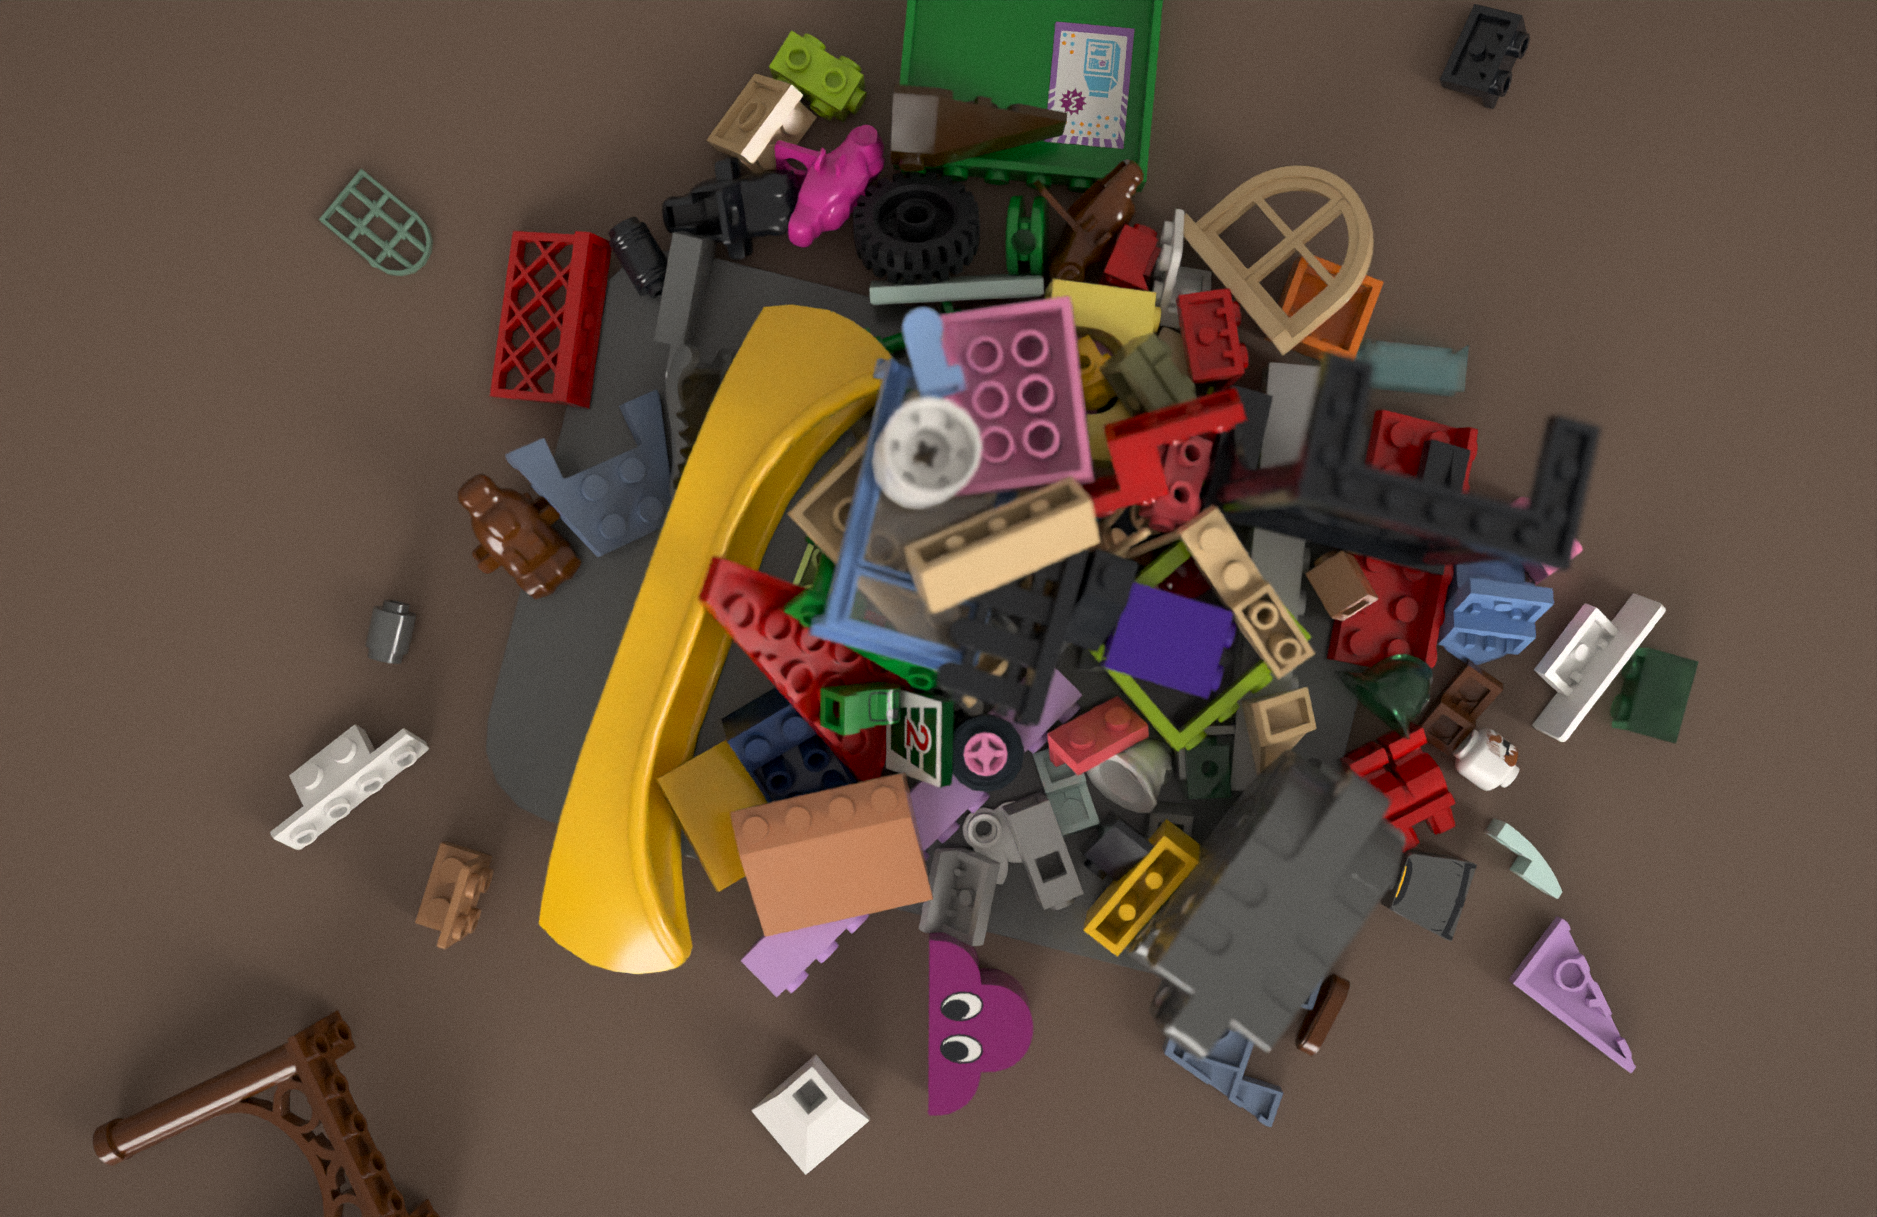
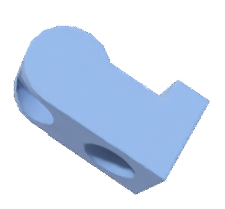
(924, 345)

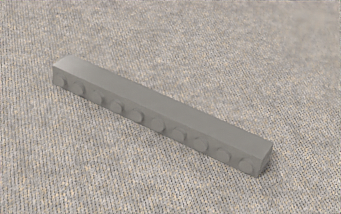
(1276, 557)

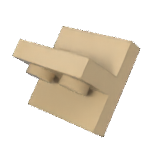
(758, 119)

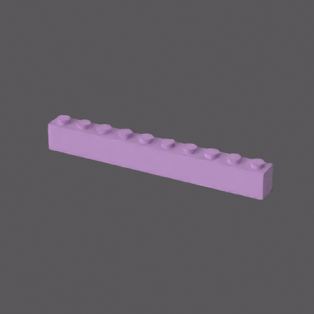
(782, 958)

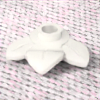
(997, 843)

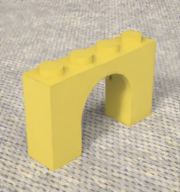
(1112, 319)

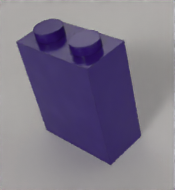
(1170, 641)

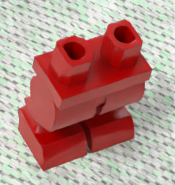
(1417, 791)

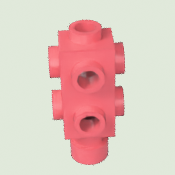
(1186, 477)

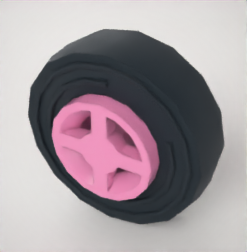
(986, 768)

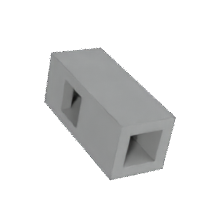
(1043, 851)

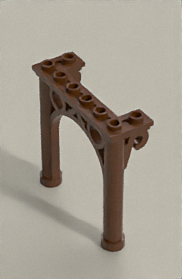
(299, 1064)

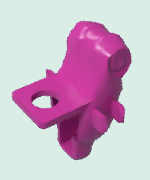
(830, 181)

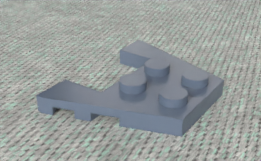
(617, 497)
(1225, 1069)

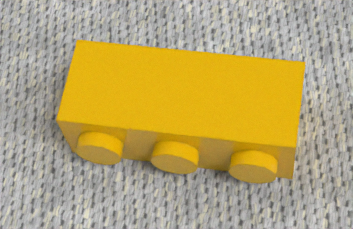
(1140, 893)

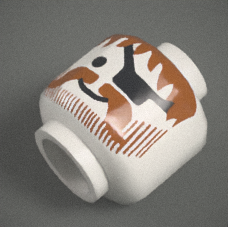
(1487, 759)

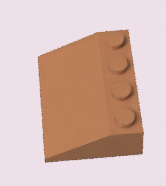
(832, 854)

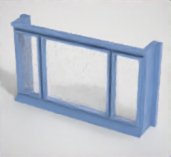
(872, 589)

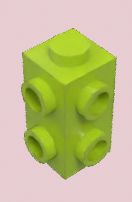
(829, 83)

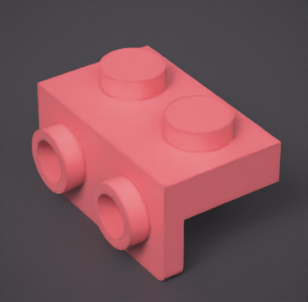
(1096, 736)

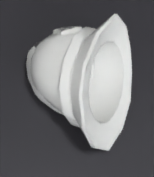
(1134, 775)

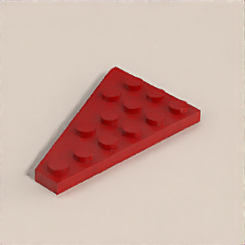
(797, 664)

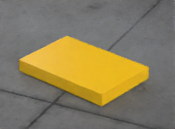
(701, 799)

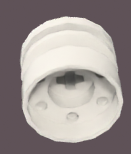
(932, 429)

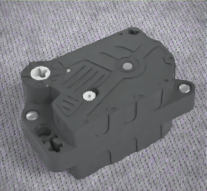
(1268, 904)

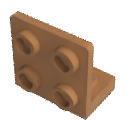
(454, 892)

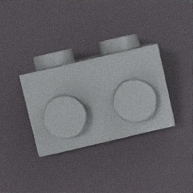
(962, 894)

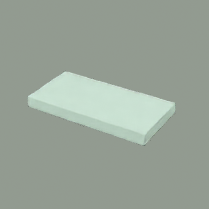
(957, 289)

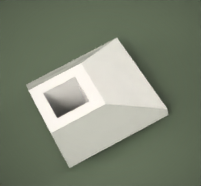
(810, 1114)

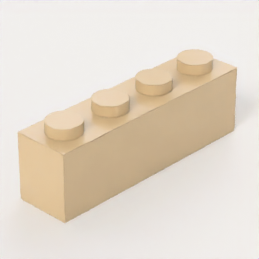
(1002, 544)

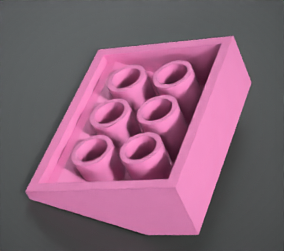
(1021, 394)

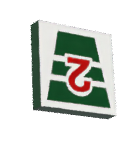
(923, 738)

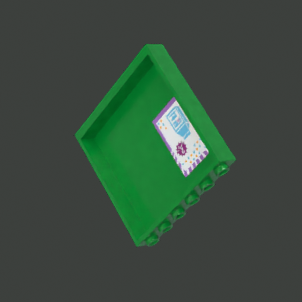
(1046, 54)

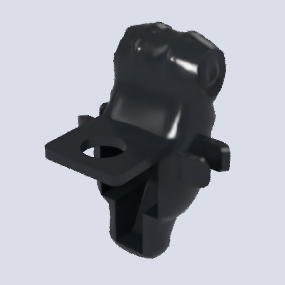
(735, 206)

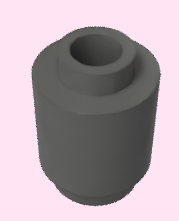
(390, 632)

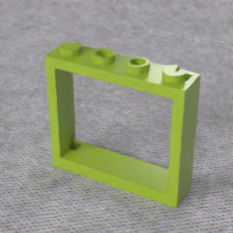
(1219, 708)

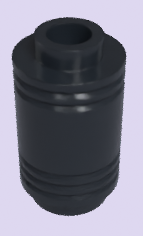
(639, 256)

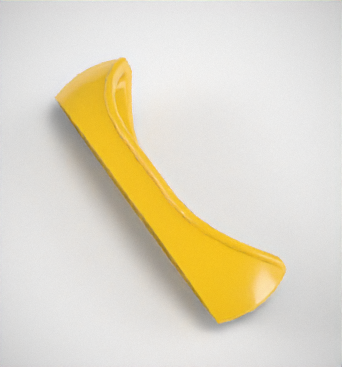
(617, 849)

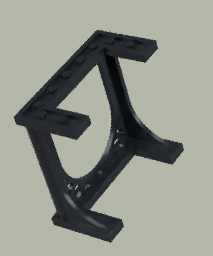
(1389, 515)

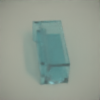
(1416, 367)

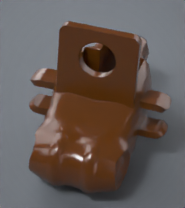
(1092, 222)
(518, 536)

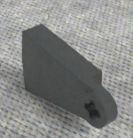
(684, 290)

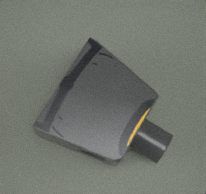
(1430, 890)

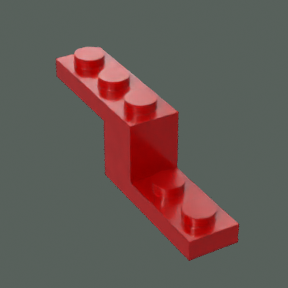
(1135, 453)

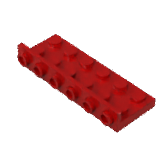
(1409, 601)

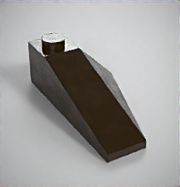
(937, 130)

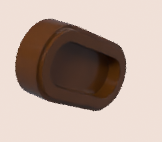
(1325, 1010)

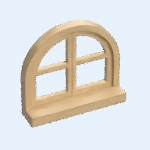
(1244, 282)

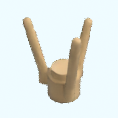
(1118, 543)

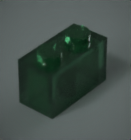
(1653, 694)

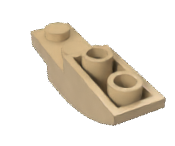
(1244, 592)

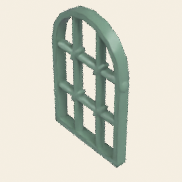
(375, 210)

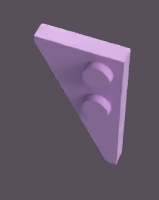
(1562, 984)

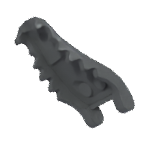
(689, 396)

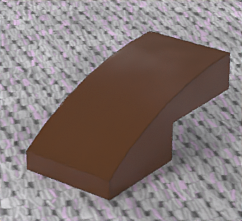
(1458, 707)

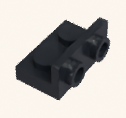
(1486, 54)

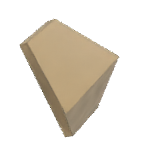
(1277, 723)

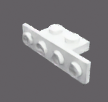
(1588, 660)
(342, 779)

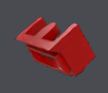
(1132, 258)

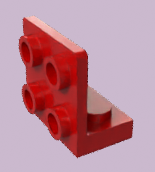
(1211, 337)

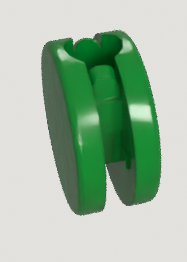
(1027, 236)

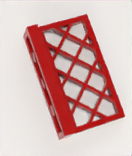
(577, 320)

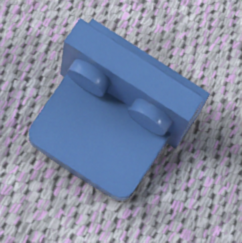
(1491, 611)

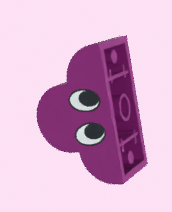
(975, 1023)

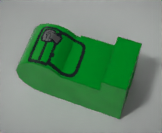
(860, 706)

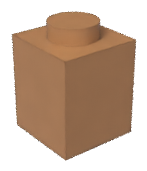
(1341, 585)

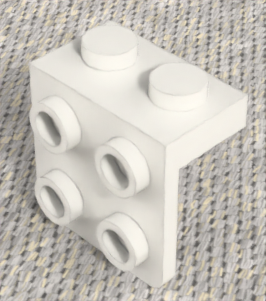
(1170, 278)

